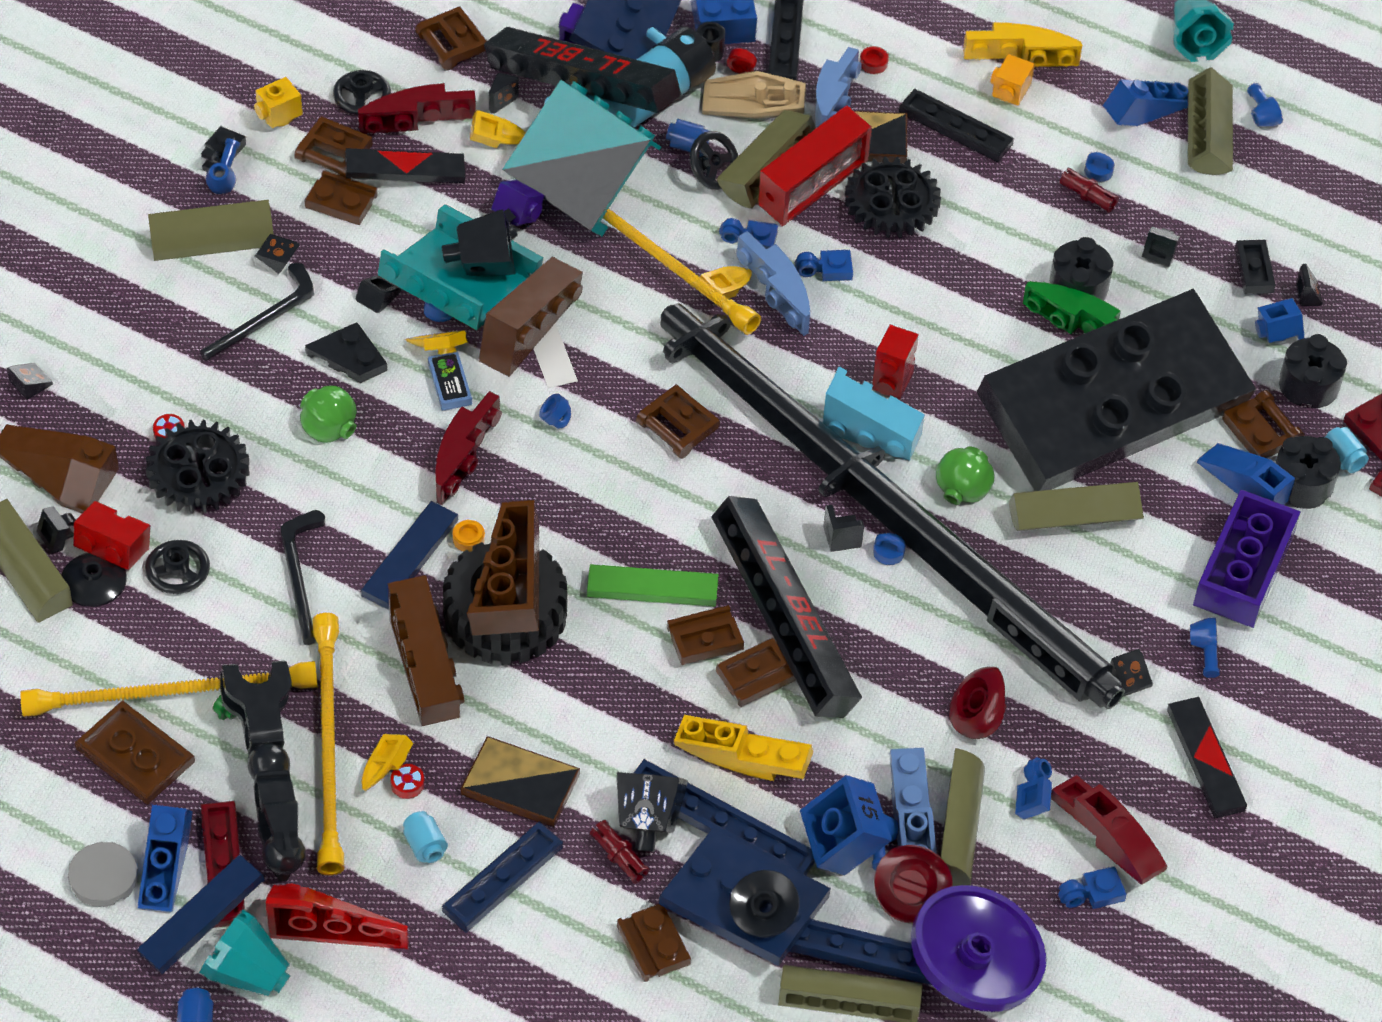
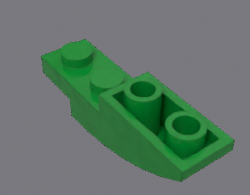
(1068, 307)

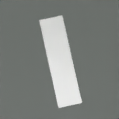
(554, 359)

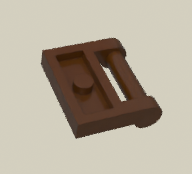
(458, 31)
(331, 138)
(684, 414)
(1254, 430)

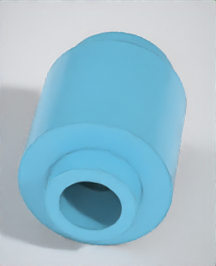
(1349, 448)
(424, 837)

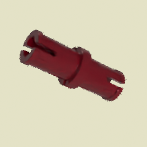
(1089, 189)
(619, 851)

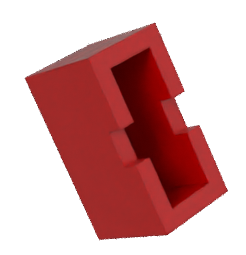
(894, 361)
(111, 536)

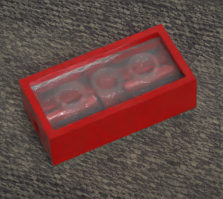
(814, 165)

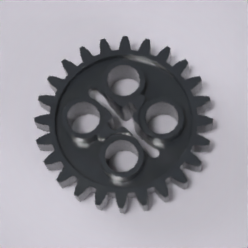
(912, 192)
(224, 456)

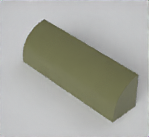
(1210, 123)
(742, 176)
(210, 229)
(1076, 506)
(30, 568)
(962, 815)
(850, 994)

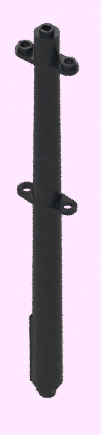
(1006, 605)

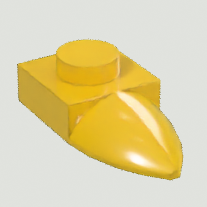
(494, 130)
(728, 279)
(443, 342)
(387, 756)

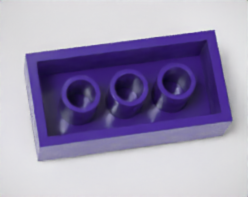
(1246, 558)

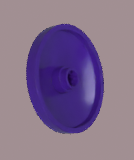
(978, 948)

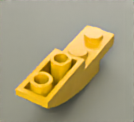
(1024, 41)
(737, 750)

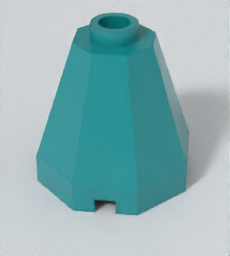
(1200, 29)
(247, 958)

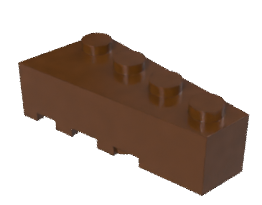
(528, 314)
(509, 584)
(424, 651)

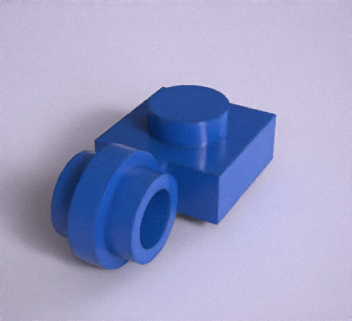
(763, 232)
(833, 264)
(1035, 795)
(1100, 886)

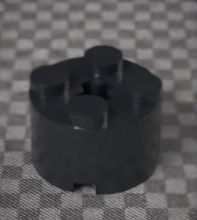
(1082, 267)
(1312, 371)
(1313, 466)

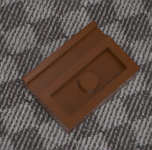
(341, 197)
(705, 635)
(755, 672)
(653, 942)

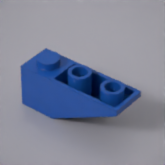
(1144, 101)
(1248, 472)
(164, 857)

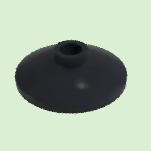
(96, 588)
(763, 888)

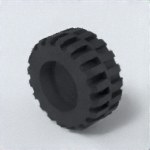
(506, 647)

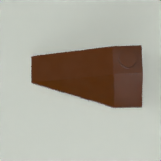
(64, 464)

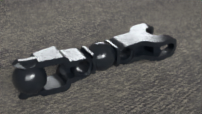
(268, 763)

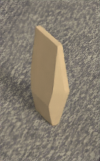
(753, 95)

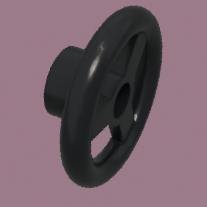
(362, 86)
(708, 161)
(176, 563)

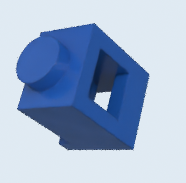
(1280, 321)

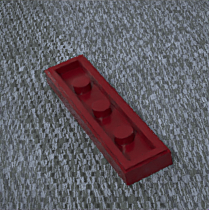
(221, 844)

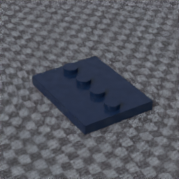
(622, 25)
(706, 883)

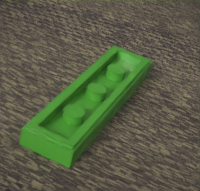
(652, 585)

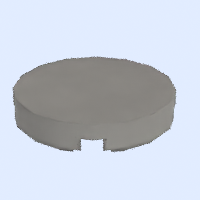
(103, 874)

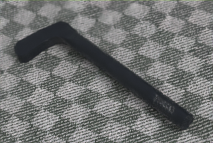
(303, 293)
(288, 531)

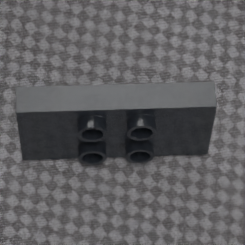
(1115, 391)

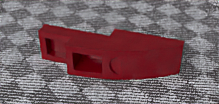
(407, 107)
(459, 444)
(1113, 825)

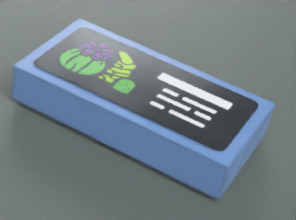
(449, 381)

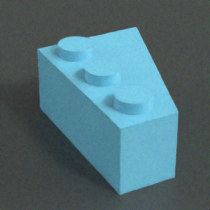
(871, 419)

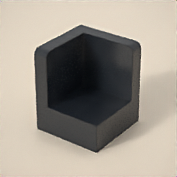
(842, 531)

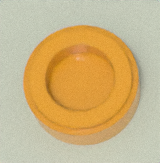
(467, 534)

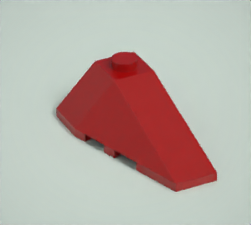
(317, 917)

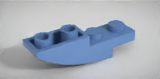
(834, 85)
(782, 281)
(911, 798)

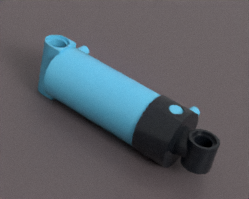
(687, 52)

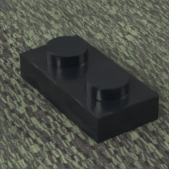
(1254, 266)

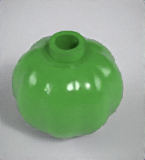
(328, 414)
(965, 475)

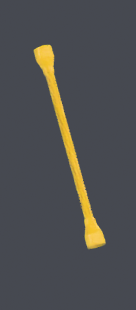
(742, 316)
(39, 701)
(330, 853)

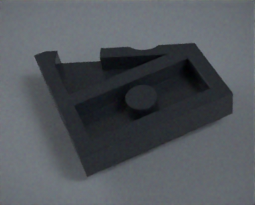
(349, 352)

